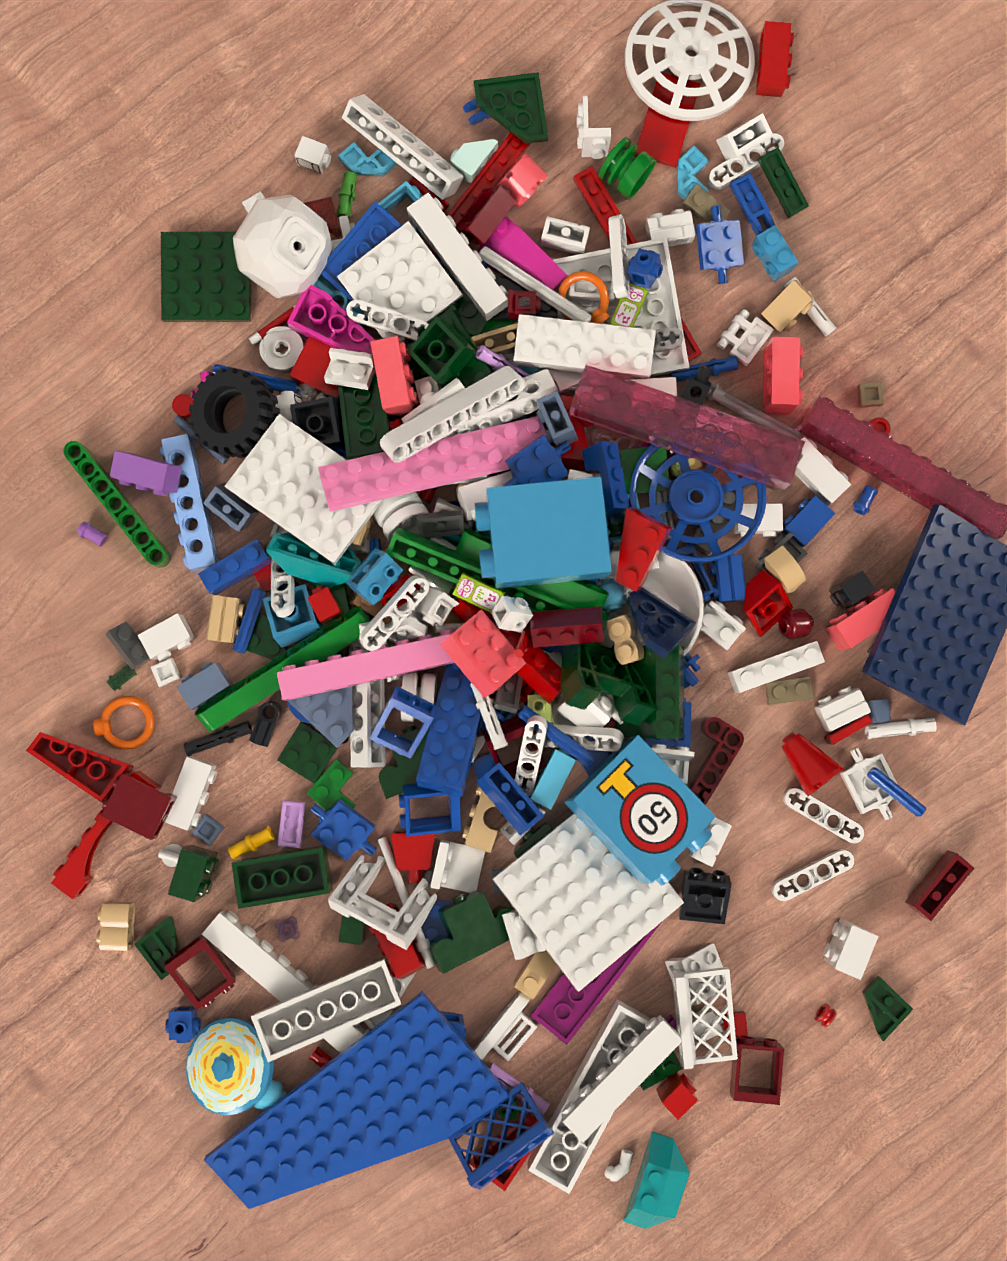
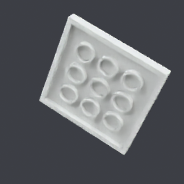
(402, 278)

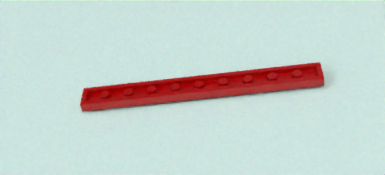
(603, 208)

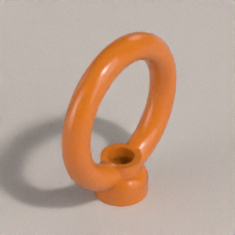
(599, 315)
(103, 727)

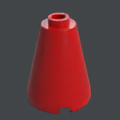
(809, 763)

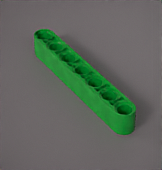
(108, 499)
(576, 593)

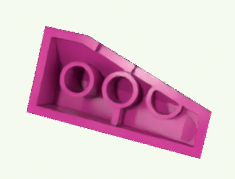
(519, 249)
(326, 321)

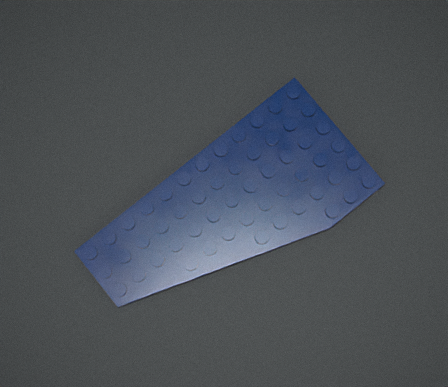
(374, 1101)

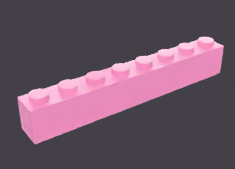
(363, 667)

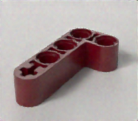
(710, 764)

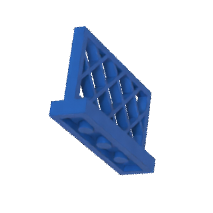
(506, 1155)

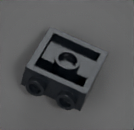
(705, 896)

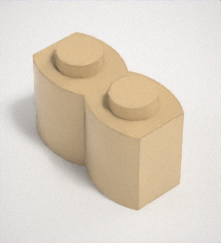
(623, 633)
(116, 926)

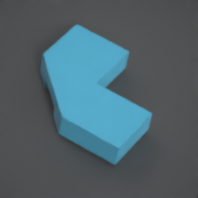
(357, 161)
(687, 168)

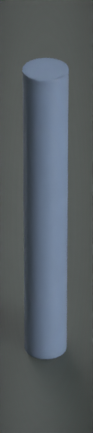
(183, 424)

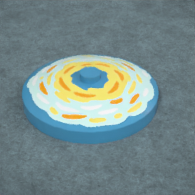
(228, 1067)

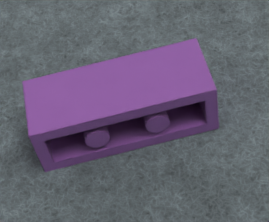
(145, 473)

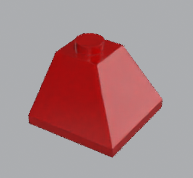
(765, 602)

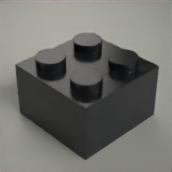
(320, 419)

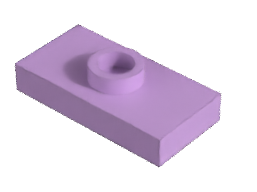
(291, 824)

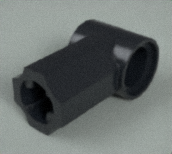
(264, 725)

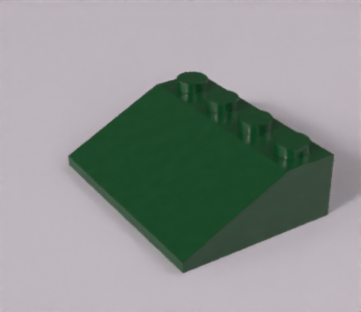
(666, 686)

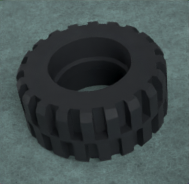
(210, 404)

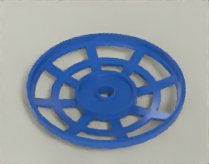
(697, 513)

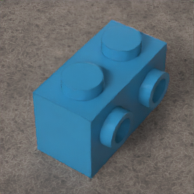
(774, 253)
(374, 576)

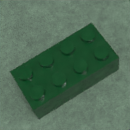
(282, 876)

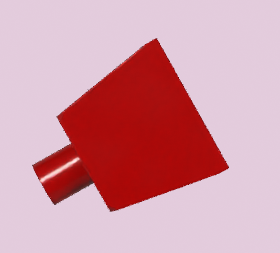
(413, 853)

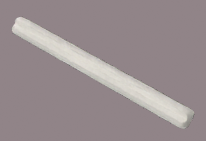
(533, 284)

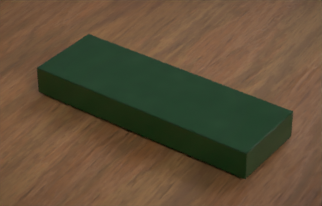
(783, 182)

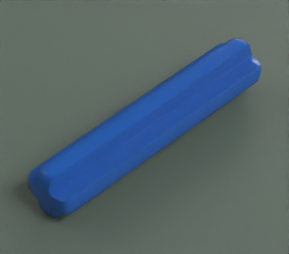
(248, 621)
(896, 791)

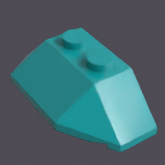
(306, 563)
(658, 1184)

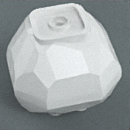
(282, 245)

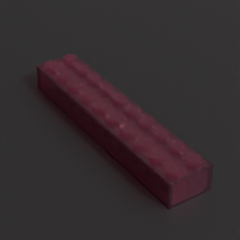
(686, 427)
(899, 466)

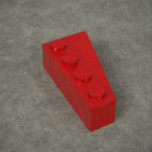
(79, 765)

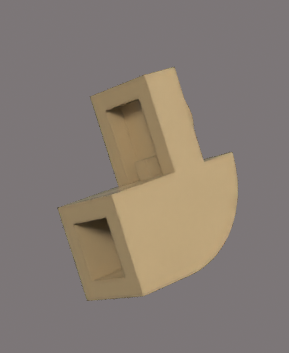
(785, 569)

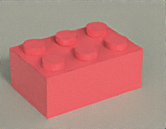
(782, 375)
(394, 376)
(861, 621)
(482, 653)

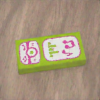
(629, 307)
(477, 592)

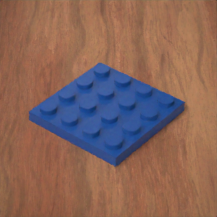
(363, 237)

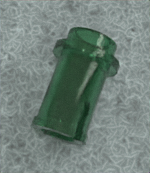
(120, 678)

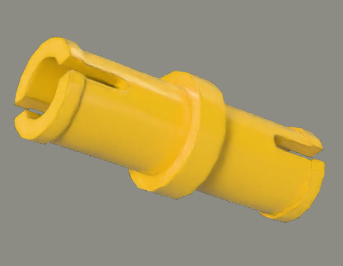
(251, 843)

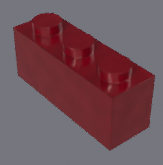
(567, 627)
(939, 885)

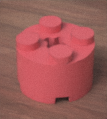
(523, 179)

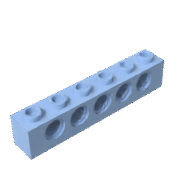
(196, 561)

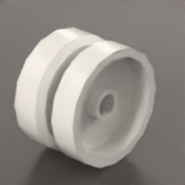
(399, 512)
(427, 691)

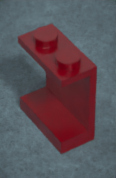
(138, 806)

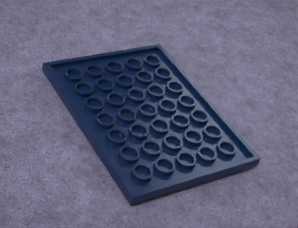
(944, 617)

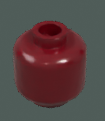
(795, 623)

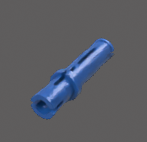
(717, 366)

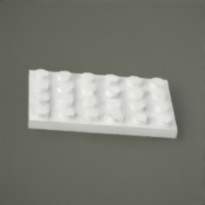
(285, 485)

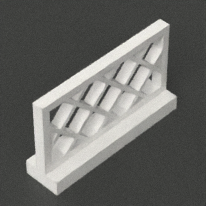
(684, 1016)

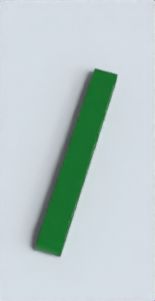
(265, 681)

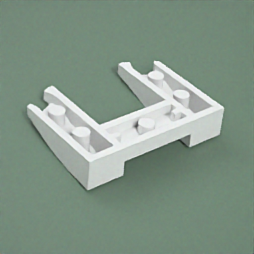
(400, 926)

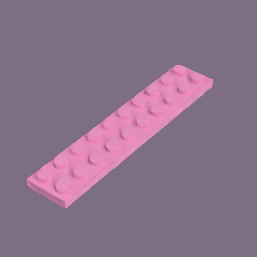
(441, 463)

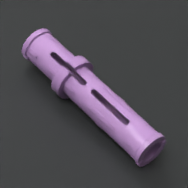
(496, 361)
(510, 1082)

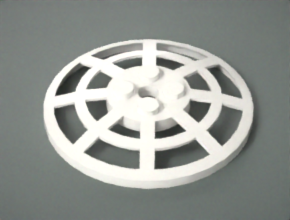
(686, 66)

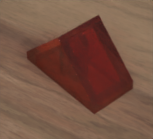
(326, 210)

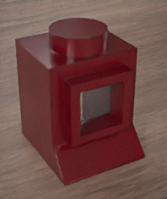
(523, 303)

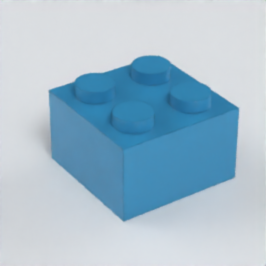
(297, 625)

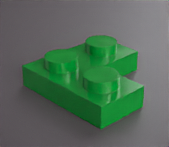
(327, 788)

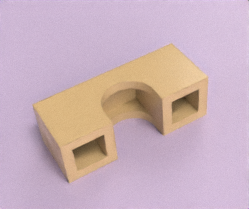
(479, 834)

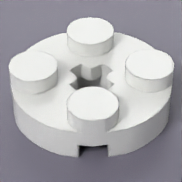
(272, 342)

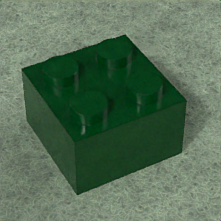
(441, 351)
(193, 873)

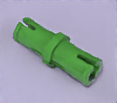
(346, 194)

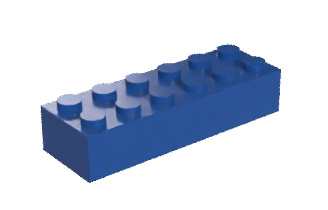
(451, 736)

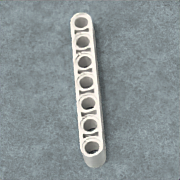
(452, 414)

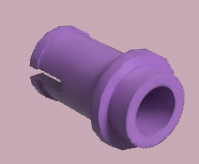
(88, 531)

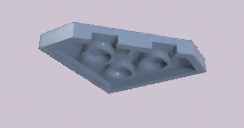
(329, 712)

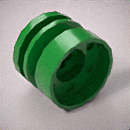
(625, 166)

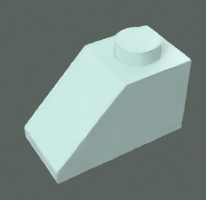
(473, 157)

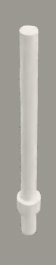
(422, 943)

